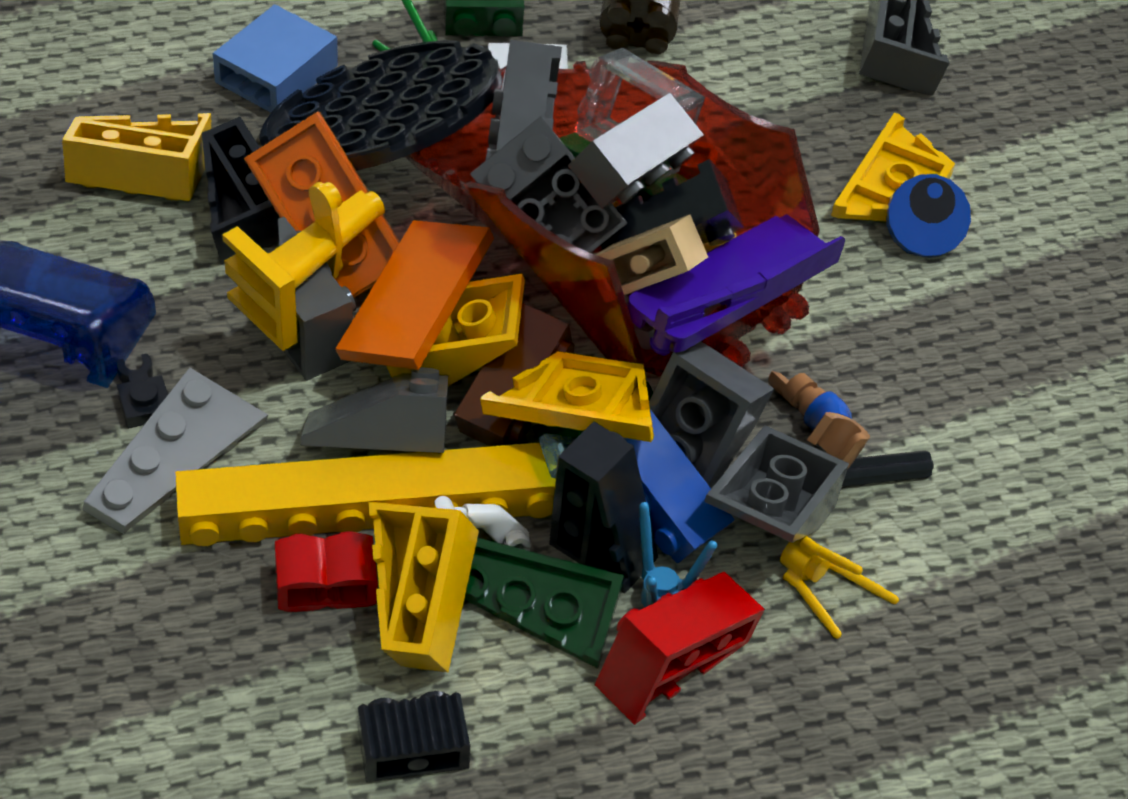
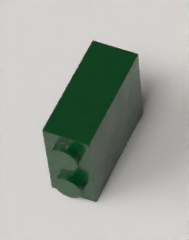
(484, 17)

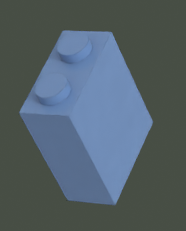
(274, 58)

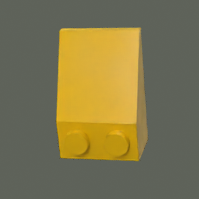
(478, 329)

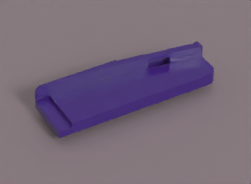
(735, 274)

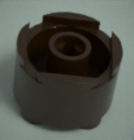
(639, 23)

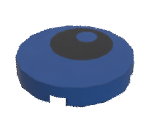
(928, 215)

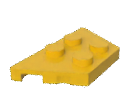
(888, 164)
(576, 391)

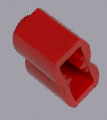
(325, 572)

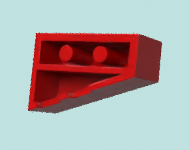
(673, 639)

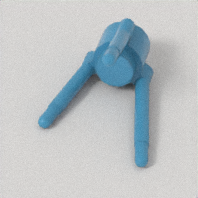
(664, 579)

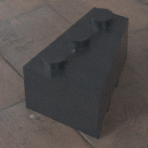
(233, 190)
(704, 197)

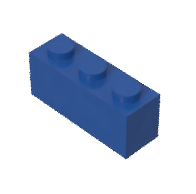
(675, 496)

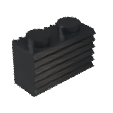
(413, 736)

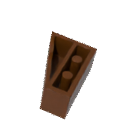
(537, 339)

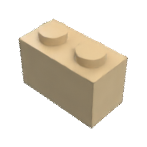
(656, 254)

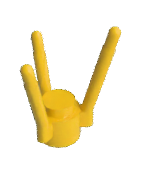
(811, 561)

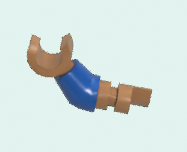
(824, 415)

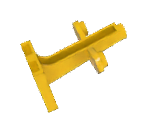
(270, 279)

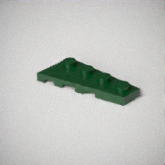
(546, 597)

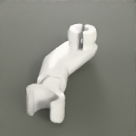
(493, 520)

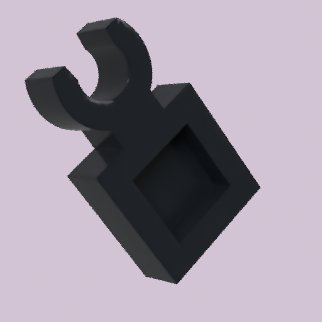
(139, 392)

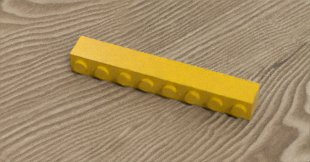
(335, 493)

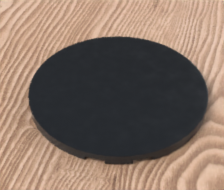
(395, 100)

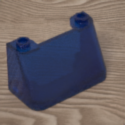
(74, 306)

